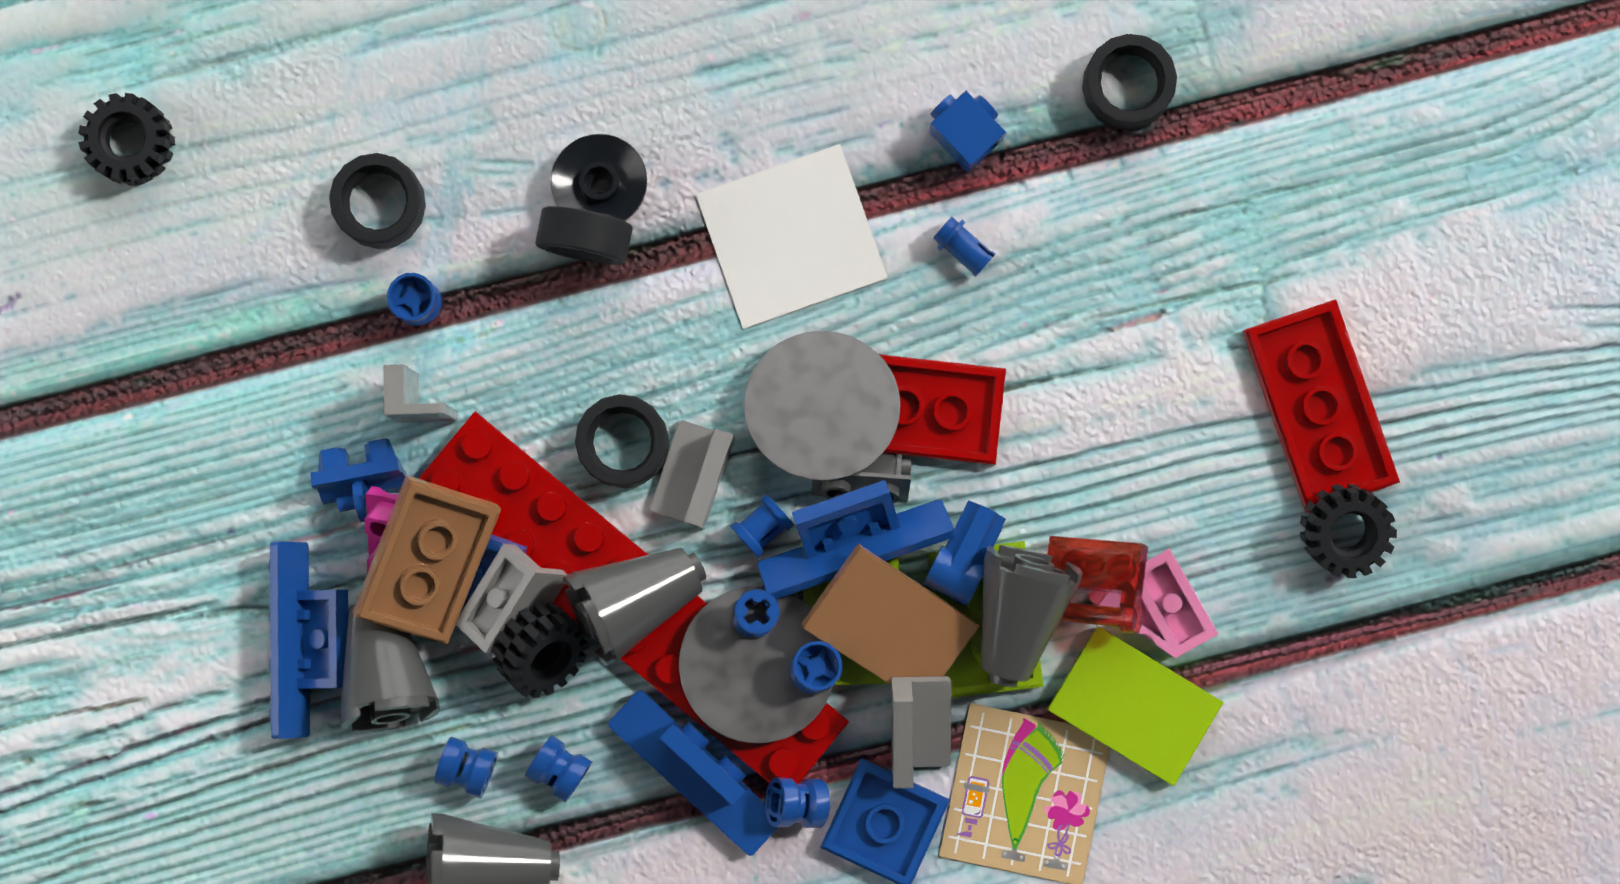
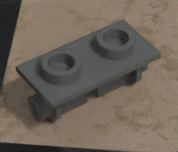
(886, 467)

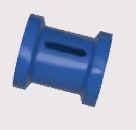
(762, 526)
(754, 599)

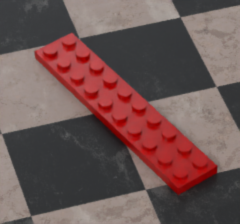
(573, 537)

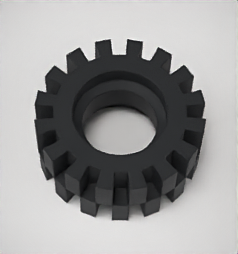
(98, 133)
(1371, 546)
(539, 650)

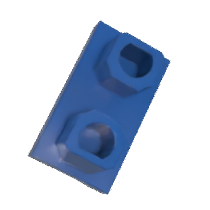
(349, 483)

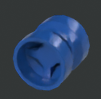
(409, 292)
(820, 661)
(558, 768)
(476, 771)
(797, 803)

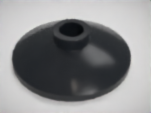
(595, 159)

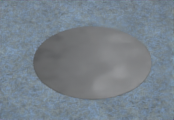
(822, 405)
(745, 682)

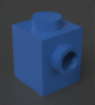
(966, 128)

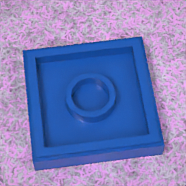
(884, 825)

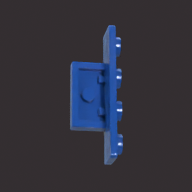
(840, 523)
(305, 639)
(689, 767)

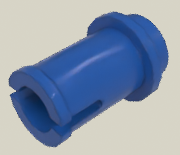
(963, 246)

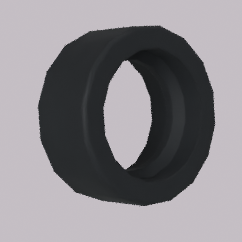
(1129, 45)
(349, 177)
(583, 235)
(585, 441)

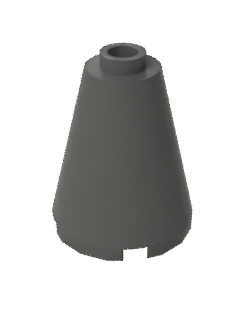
(632, 598)
(1021, 610)
(383, 679)
(484, 854)

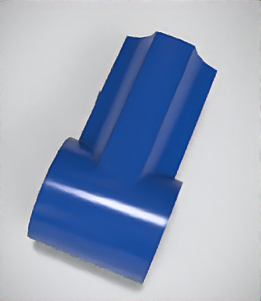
(961, 562)

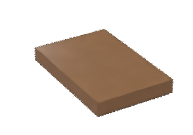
(426, 560)
(888, 620)

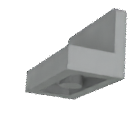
(402, 398)
(692, 473)
(504, 590)
(920, 726)

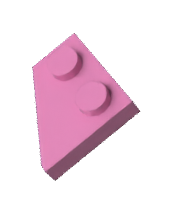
(1169, 607)

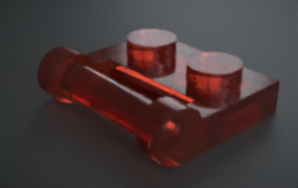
(1105, 568)

